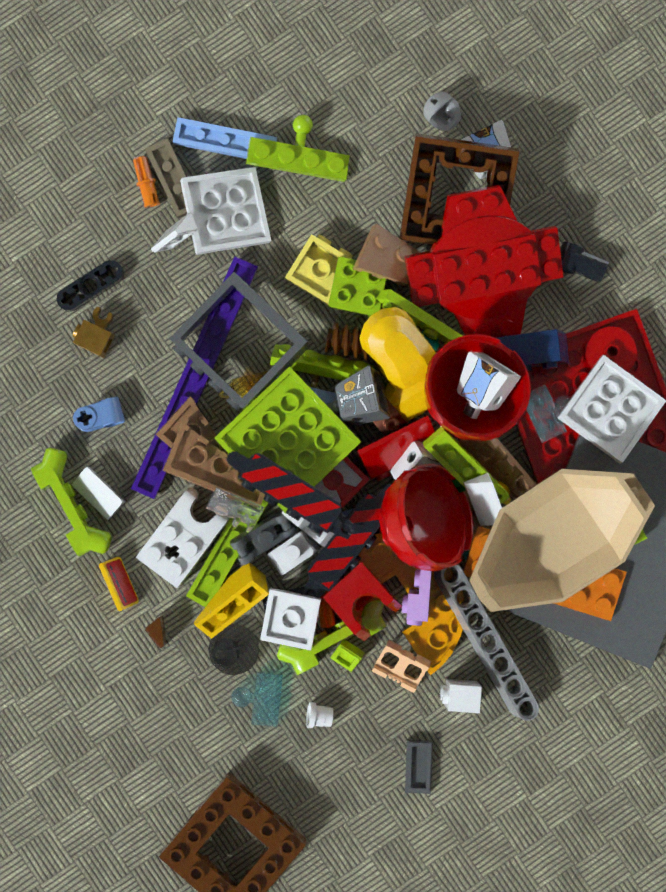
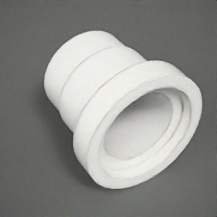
(319, 716)

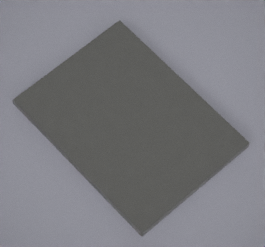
(641, 606)

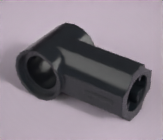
(577, 261)

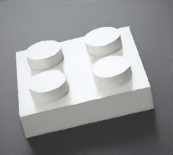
(290, 619)

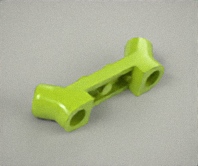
(49, 474)
(305, 659)

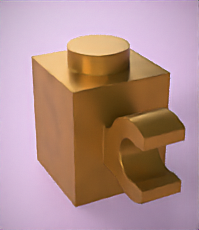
(94, 337)

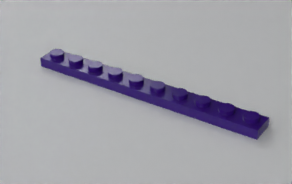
(191, 383)

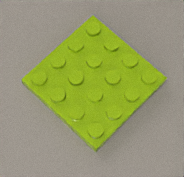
(291, 429)

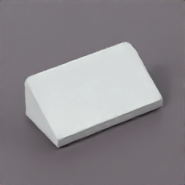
(176, 234)
(98, 493)
(483, 498)

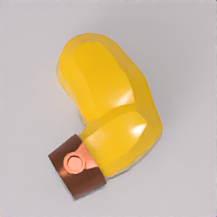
(403, 361)

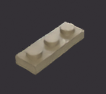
(169, 173)

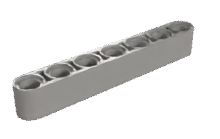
(496, 647)

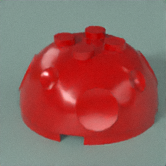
(447, 405)
(426, 518)

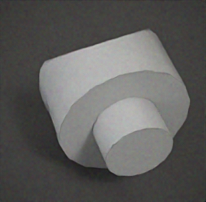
(439, 108)

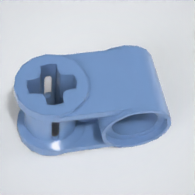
(103, 413)

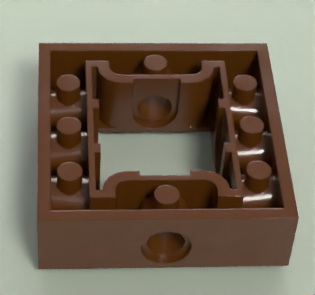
(428, 150)
(256, 816)

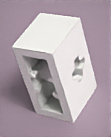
(461, 695)

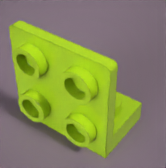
(354, 289)

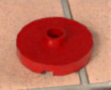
(615, 338)

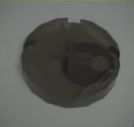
(234, 649)

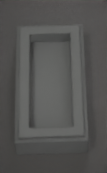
(418, 766)

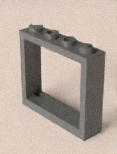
(288, 359)

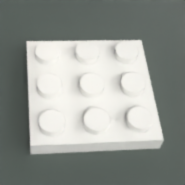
(226, 210)
(611, 409)

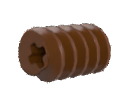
(346, 340)

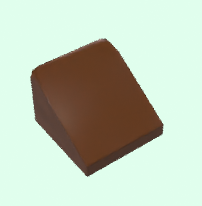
(156, 631)

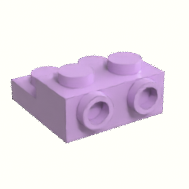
(417, 601)

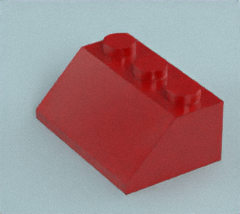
(384, 453)

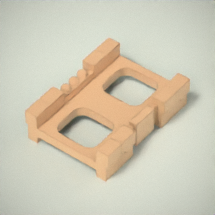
(397, 672)

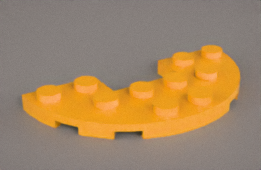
(441, 633)

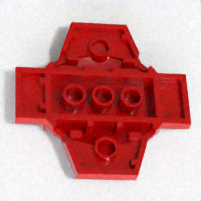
(484, 264)

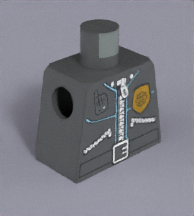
(361, 398)

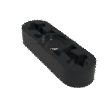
(70, 289)

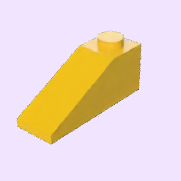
(233, 599)

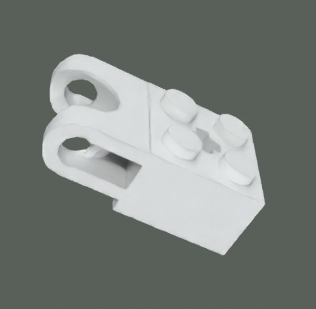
(187, 534)

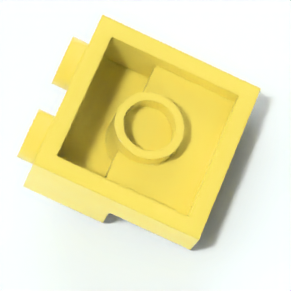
(316, 267)

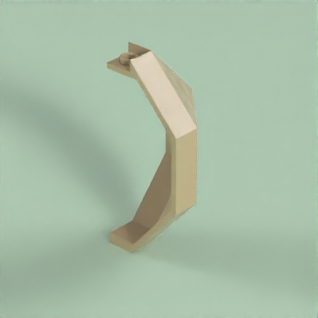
(560, 538)

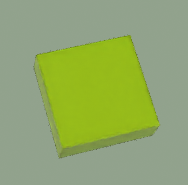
(347, 655)

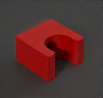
(354, 593)

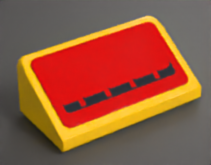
(119, 583)

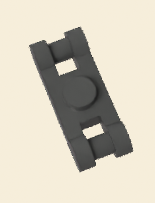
(262, 537)

